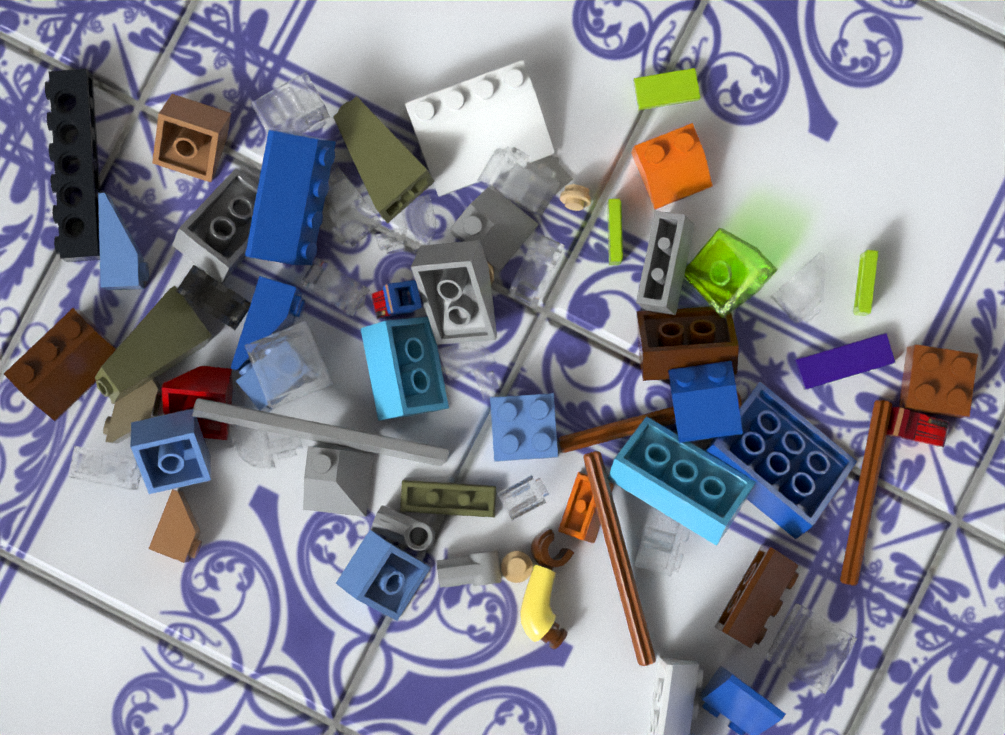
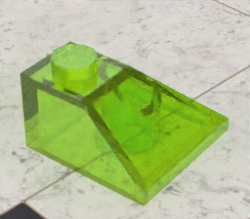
(728, 271)

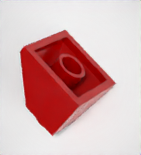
(203, 383)

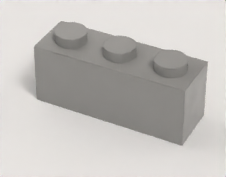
(665, 262)

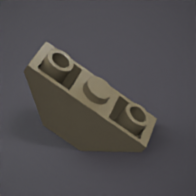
(136, 406)

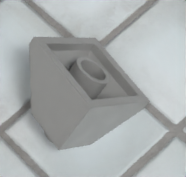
(496, 224)
(337, 481)

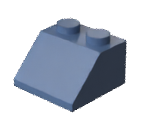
(383, 575)

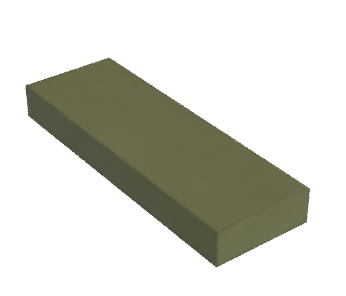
(448, 498)

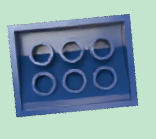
(787, 458)

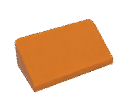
(581, 514)

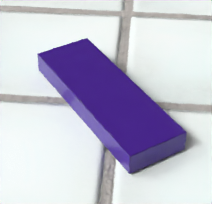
(845, 361)

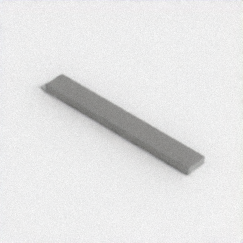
(319, 432)

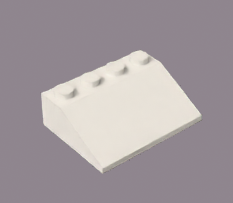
(471, 119)
(674, 696)

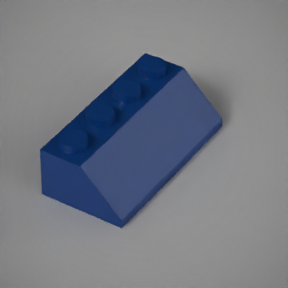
(290, 198)

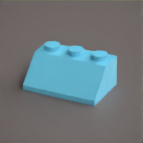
(404, 368)

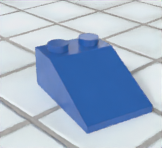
(270, 311)
(739, 703)

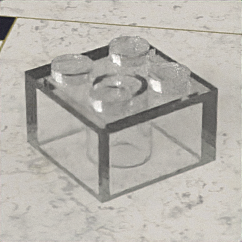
(292, 107)
(519, 180)
(289, 364)
(810, 648)

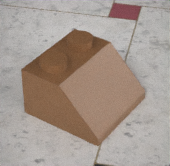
(190, 137)

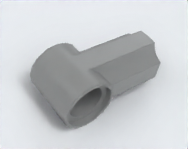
(400, 528)
(476, 569)

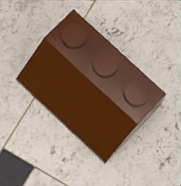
(684, 340)
(61, 364)
(758, 596)

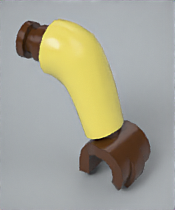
(535, 611)

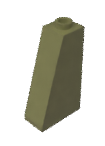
(384, 163)
(155, 345)

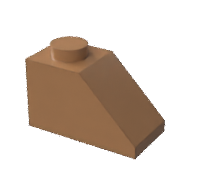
(177, 530)

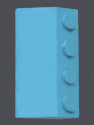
(681, 480)

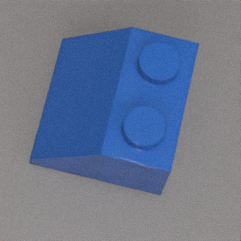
(705, 401)

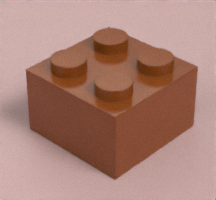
(938, 381)

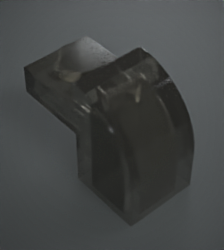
(213, 297)

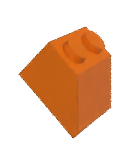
(672, 166)

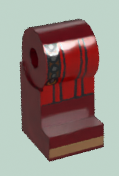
(917, 427)

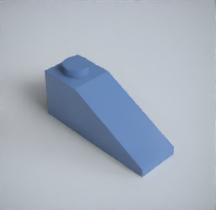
(120, 259)

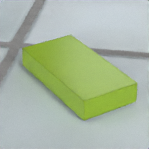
(666, 89)
(615, 238)
(865, 283)

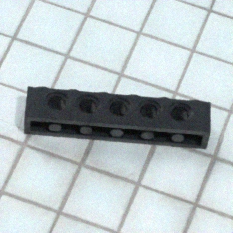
(58, 89)

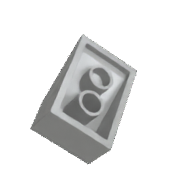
(220, 227)
(456, 291)

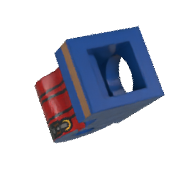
(393, 299)

